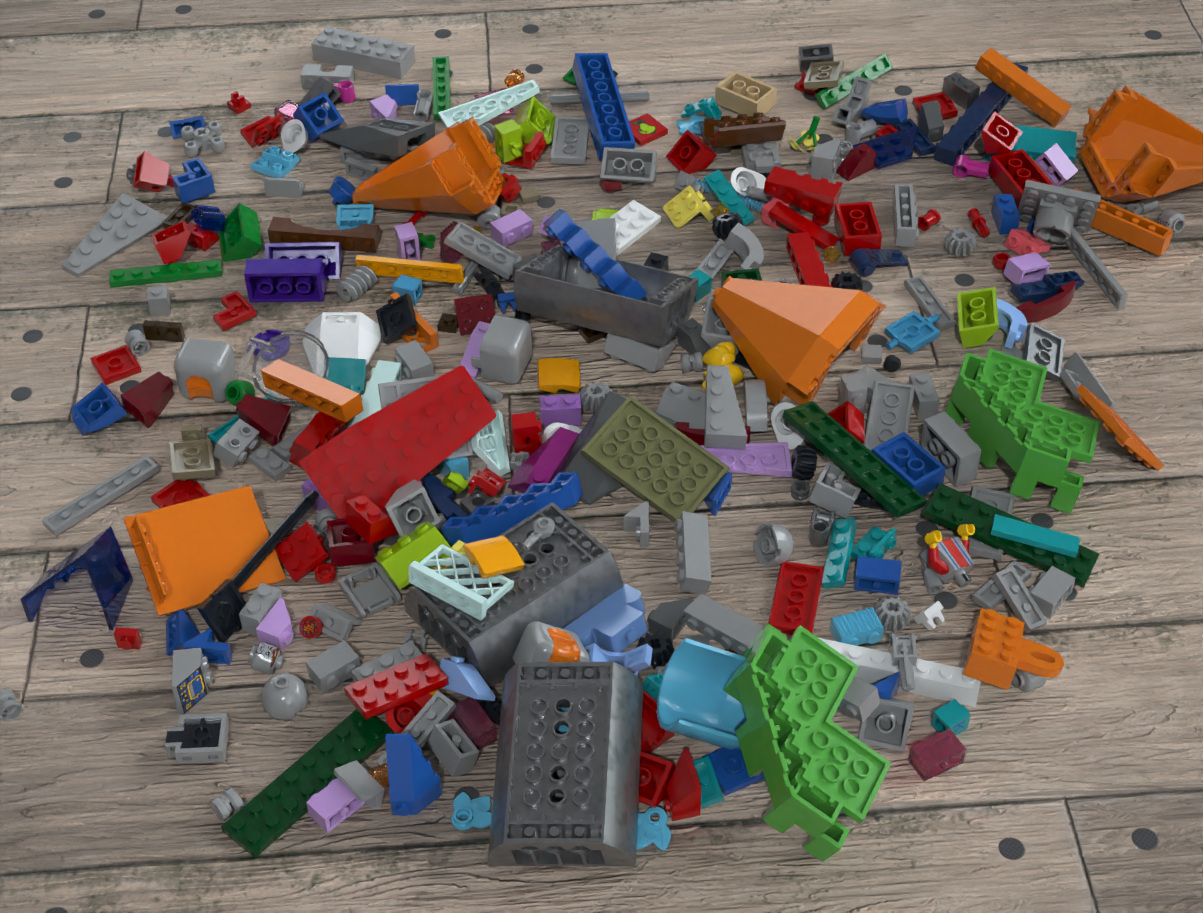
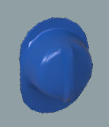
(341, 191)

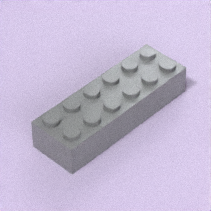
(363, 52)

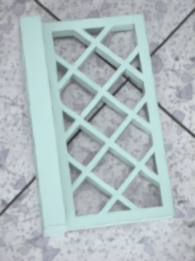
(492, 446)
(451, 590)

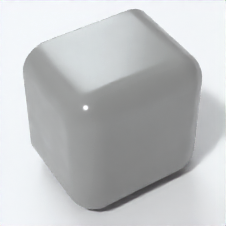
(504, 350)

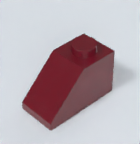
(857, 162)

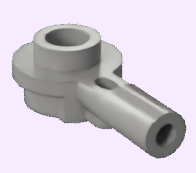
(542, 528)

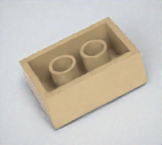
(745, 94)

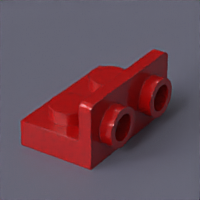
(201, 238)
(488, 481)

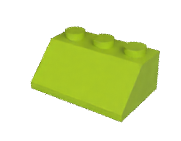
(535, 117)
(977, 316)
(410, 548)

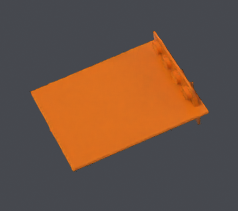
(198, 546)

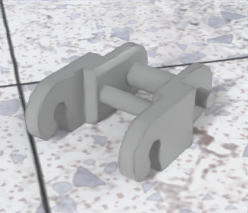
(521, 457)
(423, 642)

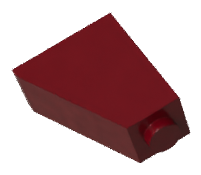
(148, 398)
(265, 416)

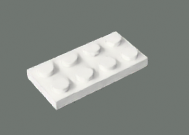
(632, 223)

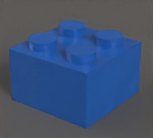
(318, 116)

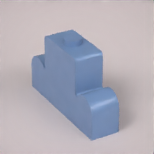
(613, 622)

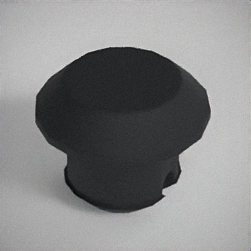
(892, 363)

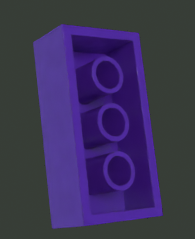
(285, 280)

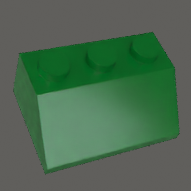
(240, 235)

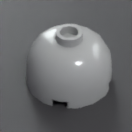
(773, 544)
(284, 696)

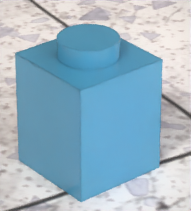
(408, 285)

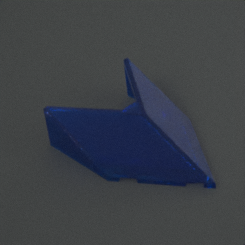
(106, 570)

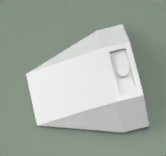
(346, 334)

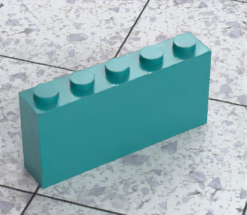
(1038, 140)

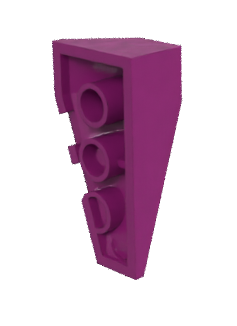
(545, 461)

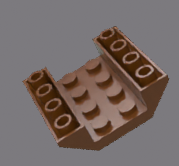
(741, 130)

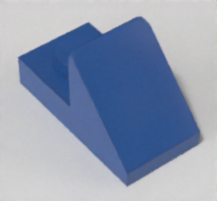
(215, 651)

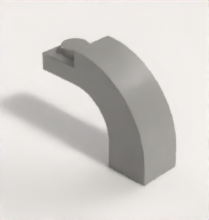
(855, 103)
(746, 246)
(755, 404)

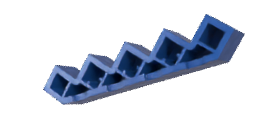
(592, 256)
(493, 520)

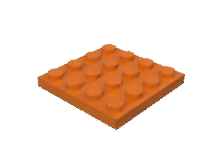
(1114, 424)

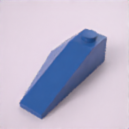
(410, 776)

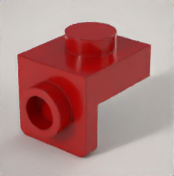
(510, 189)

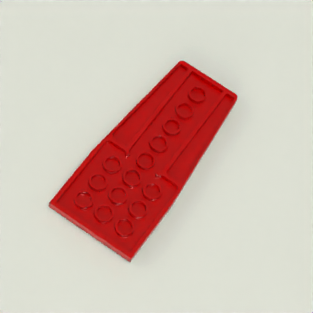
(399, 441)

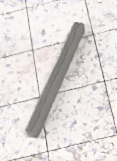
(575, 98)

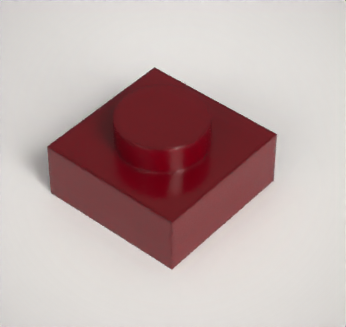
(610, 185)

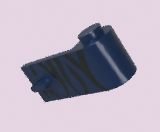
(867, 259)

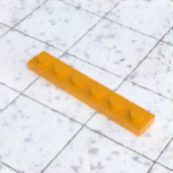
(413, 268)

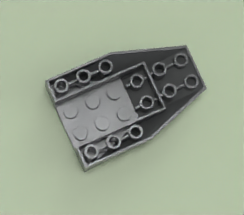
(382, 136)
(593, 480)

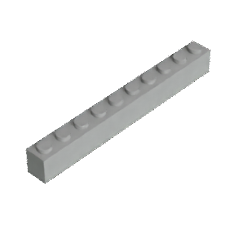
(737, 632)

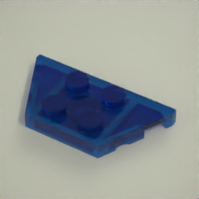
(893, 147)

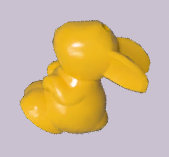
(723, 355)

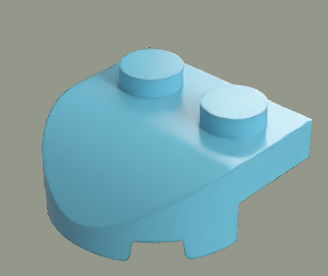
(354, 215)

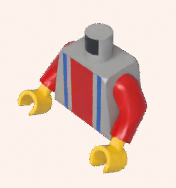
(950, 556)

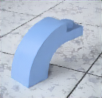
(1011, 322)
(634, 660)

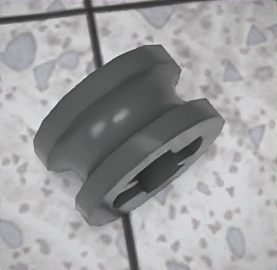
(800, 485)

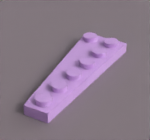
(756, 458)

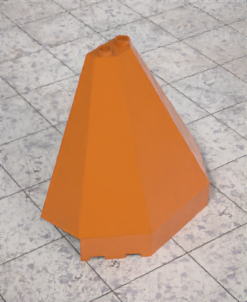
(1140, 149)
(445, 174)
(793, 330)

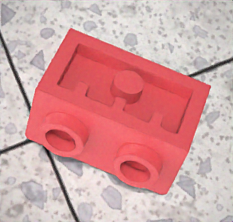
(1025, 243)

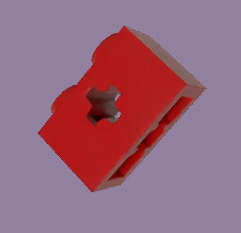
(525, 432)

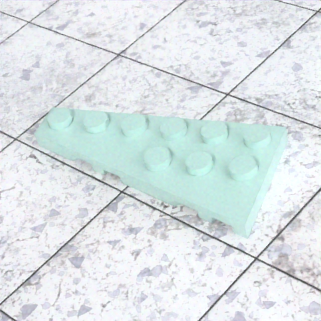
(490, 105)

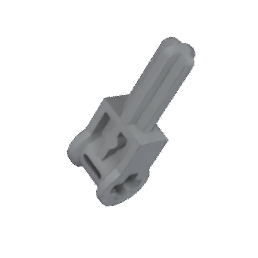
(905, 656)

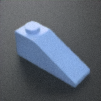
(465, 679)

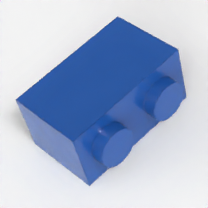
(1005, 213)
(877, 575)

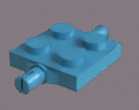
(912, 332)

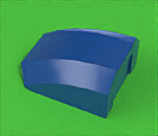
(887, 112)
(97, 410)

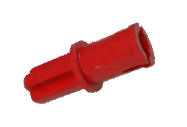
(978, 222)

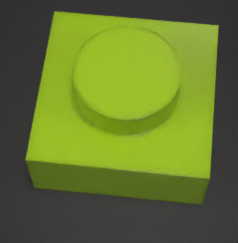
(455, 482)

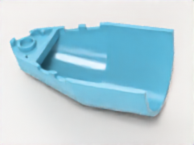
(693, 695)

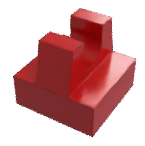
(238, 103)

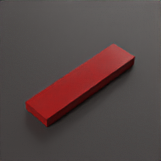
(801, 224)

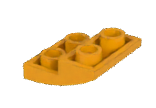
(558, 373)
(493, 556)

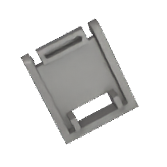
(372, 595)

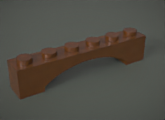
(361, 238)

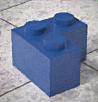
(195, 181)

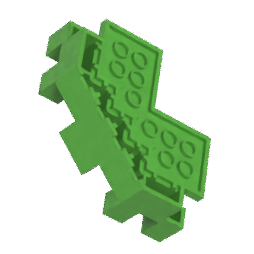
(1009, 420)
(789, 736)

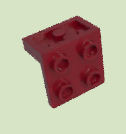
(472, 310)

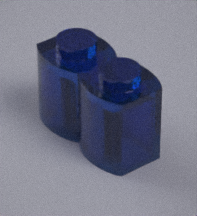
(208, 217)

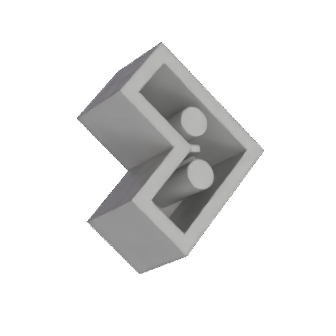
(832, 492)

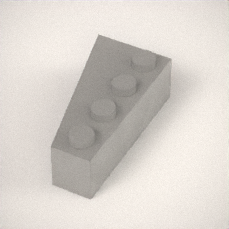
(722, 413)

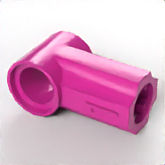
(347, 91)
(965, 166)

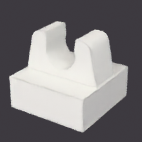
(928, 614)

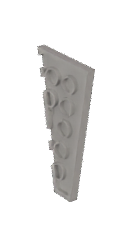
(116, 231)

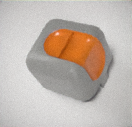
(204, 369)
(549, 644)

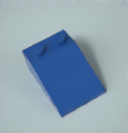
(911, 463)

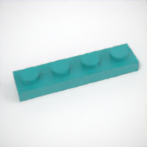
(725, 193)
(839, 553)

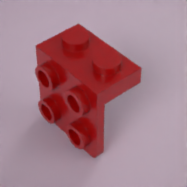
(262, 130)
(530, 152)

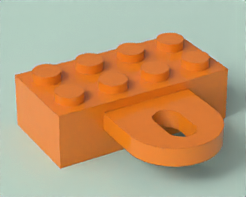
(999, 650)

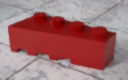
(803, 191)
(315, 434)

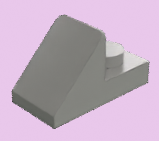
(638, 521)

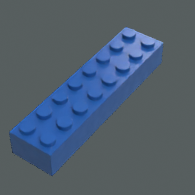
(602, 102)

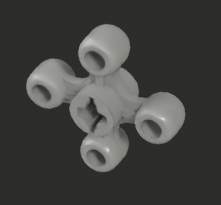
(202, 139)

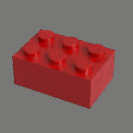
(857, 227)

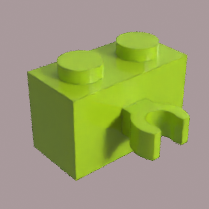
(508, 140)

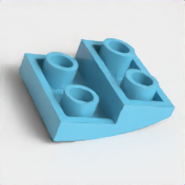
(275, 162)

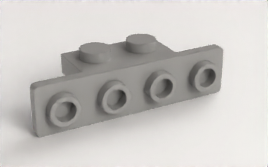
(1078, 373)

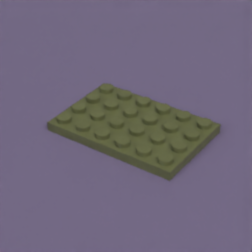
(654, 460)

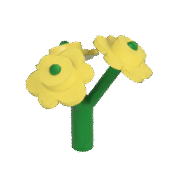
(808, 137)

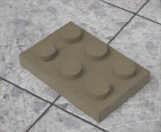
(824, 74)
(192, 459)

